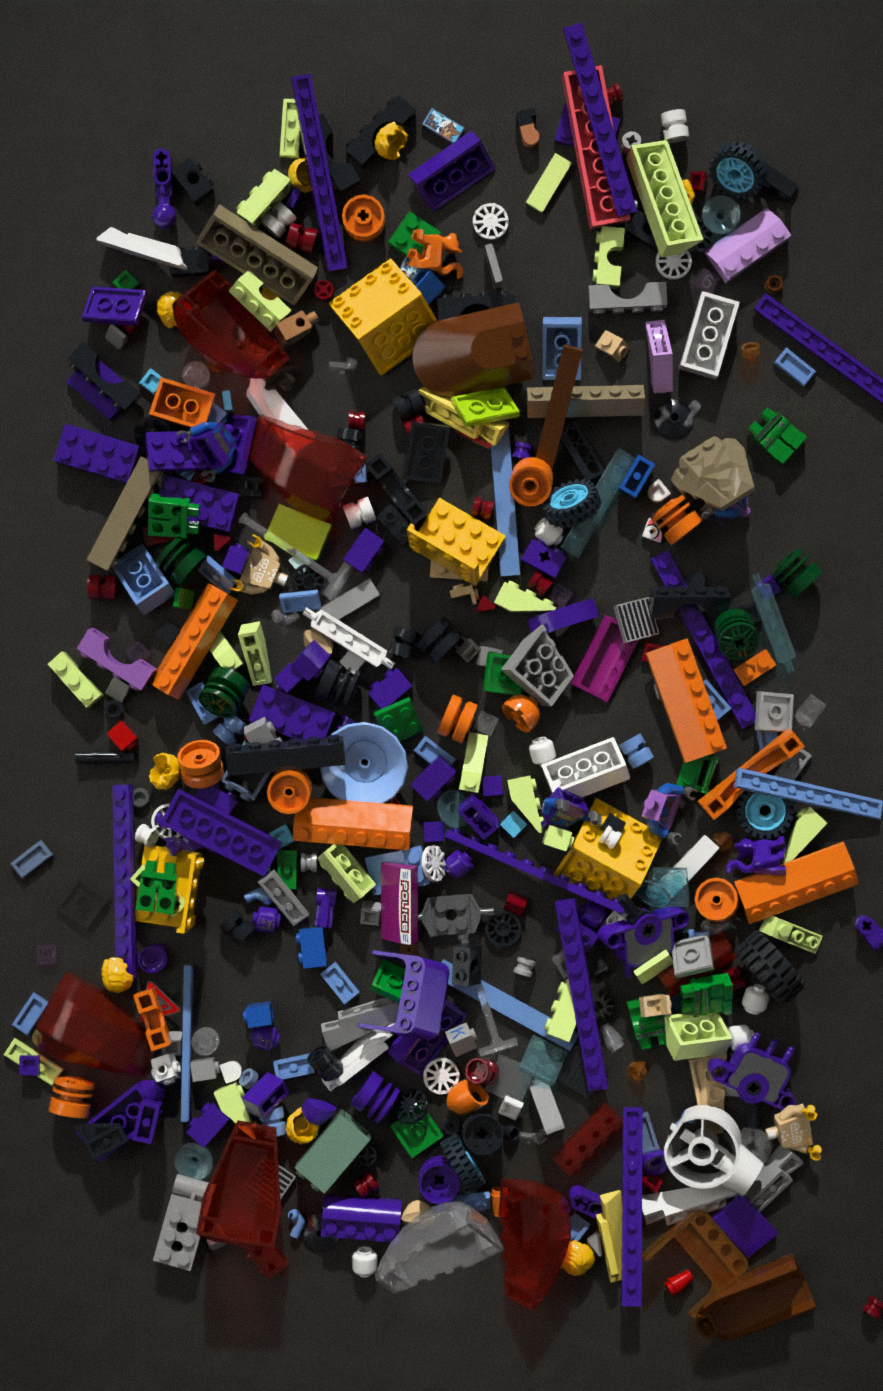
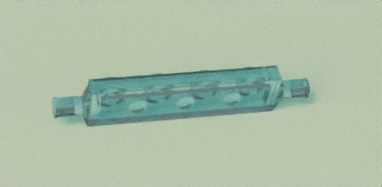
(773, 623)

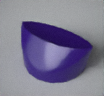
(152, 958)
(153, 1089)
(317, 1111)
(654, 1162)

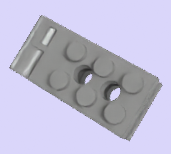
(182, 1207)

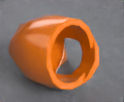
(460, 1098)

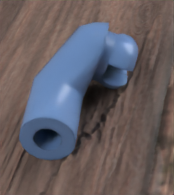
(258, 894)
(298, 1222)

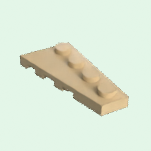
(706, 1089)

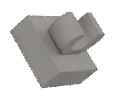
(467, 649)

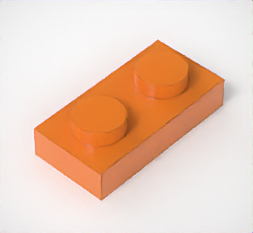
(754, 667)

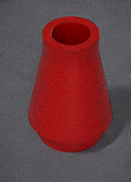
(678, 1283)

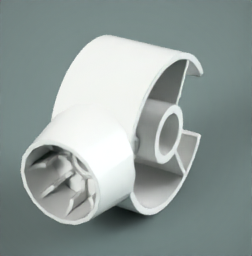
(736, 1171)

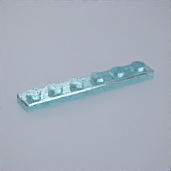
(607, 488)

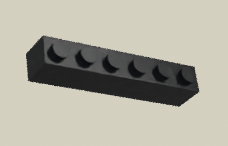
(285, 755)

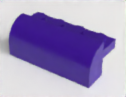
(361, 1217)

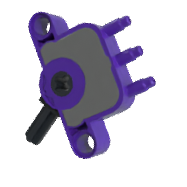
(642, 933)
(756, 1076)

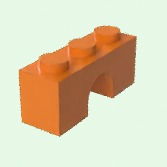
(151, 1011)

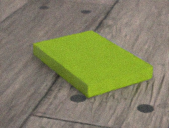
(485, 406)
(300, 531)

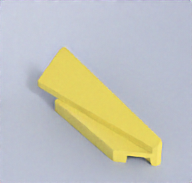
(443, 410)
(611, 1233)

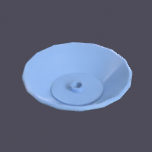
(373, 781)

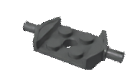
(467, 914)

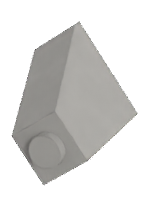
(546, 1106)

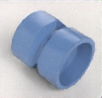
(230, 729)
(636, 751)
(274, 1119)

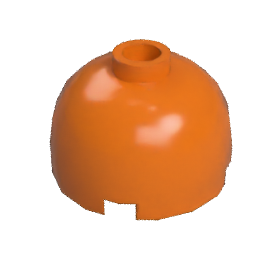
(522, 711)

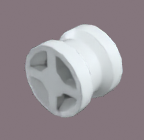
(146, 835)
(610, 837)

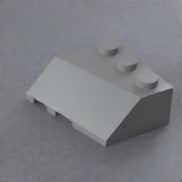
(539, 668)

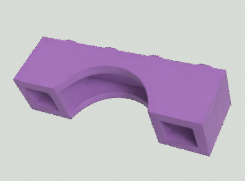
(96, 646)

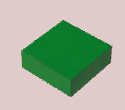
(126, 281)
(183, 598)

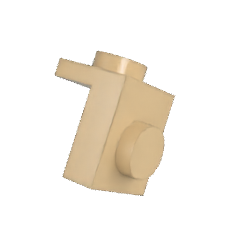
(612, 346)
(460, 591)
(655, 1005)

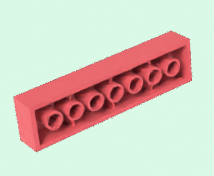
(593, 180)

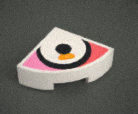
(651, 531)

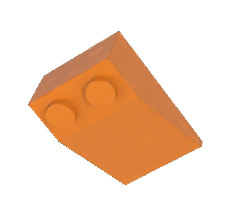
(181, 403)

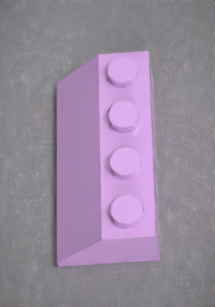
(747, 244)

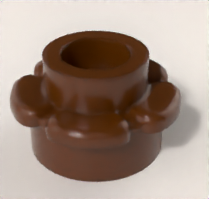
(773, 279)

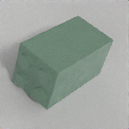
(332, 1151)

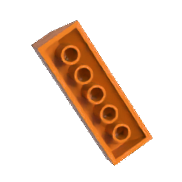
(193, 641)
(686, 700)
(354, 823)
(805, 881)

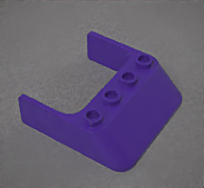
(420, 999)

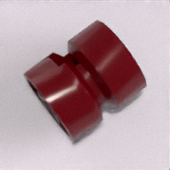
(301, 238)
(102, 587)
(482, 1071)

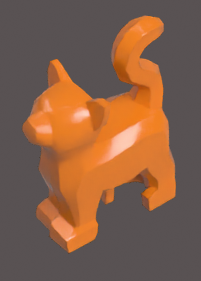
(433, 251)

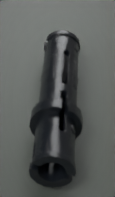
(104, 756)

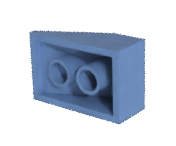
(556, 334)
(143, 579)
(409, 857)

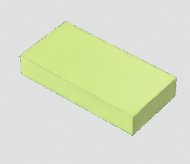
(653, 967)

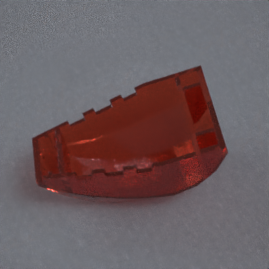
(226, 331)
(305, 466)
(92, 1029)
(244, 1191)
(535, 1239)

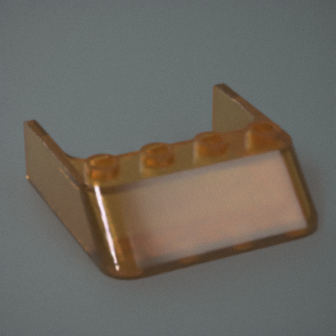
(709, 1250)

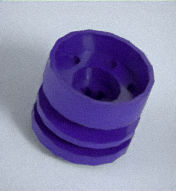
(375, 1097)
(438, 1190)

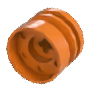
(676, 519)
(72, 1092)

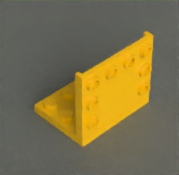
(384, 315)
(456, 541)
(188, 868)
(606, 869)

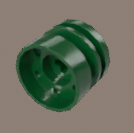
(181, 560)
(796, 572)
(736, 634)
(223, 692)

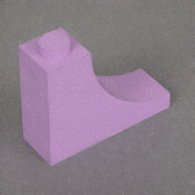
(660, 356)

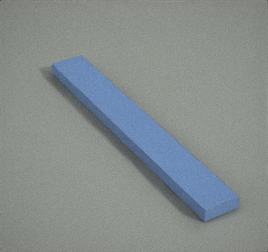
(505, 506)
(808, 794)
(512, 1008)
(186, 1043)

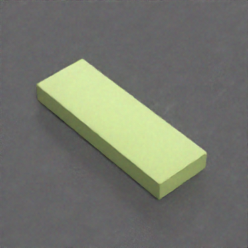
(290, 131)
(548, 183)
(48, 1069)

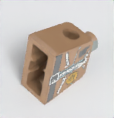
(288, 332)

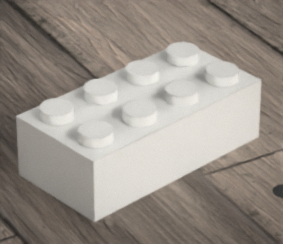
(709, 335)
(587, 769)

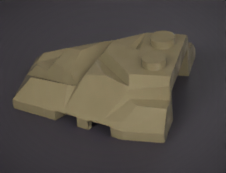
(715, 473)

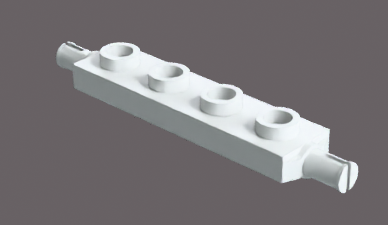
(348, 638)

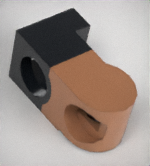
(528, 133)

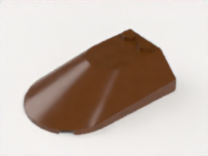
(474, 352)
(756, 1301)

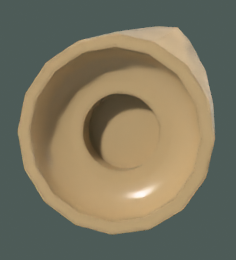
(325, 642)
(413, 1210)

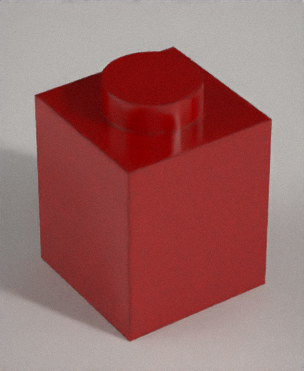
(123, 736)

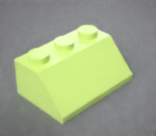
(263, 198)
(346, 872)
(696, 1036)

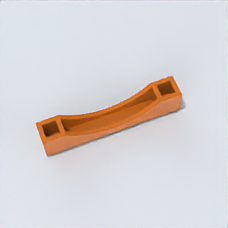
(772, 755)

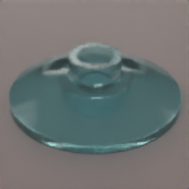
(725, 206)
(451, 800)
(653, 894)
(190, 1168)

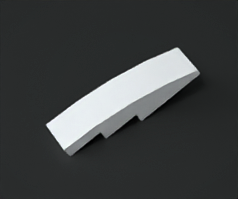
(697, 856)

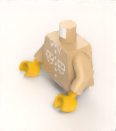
(260, 570)
(794, 1129)

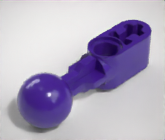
(163, 215)
(582, 1200)

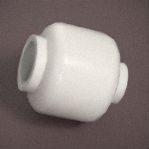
(548, 533)
(542, 750)
(755, 999)
(740, 1034)
(364, 1261)

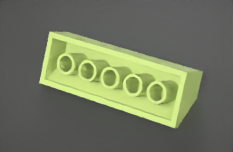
(663, 197)

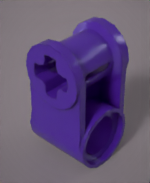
(873, 934)

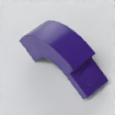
(565, 616)

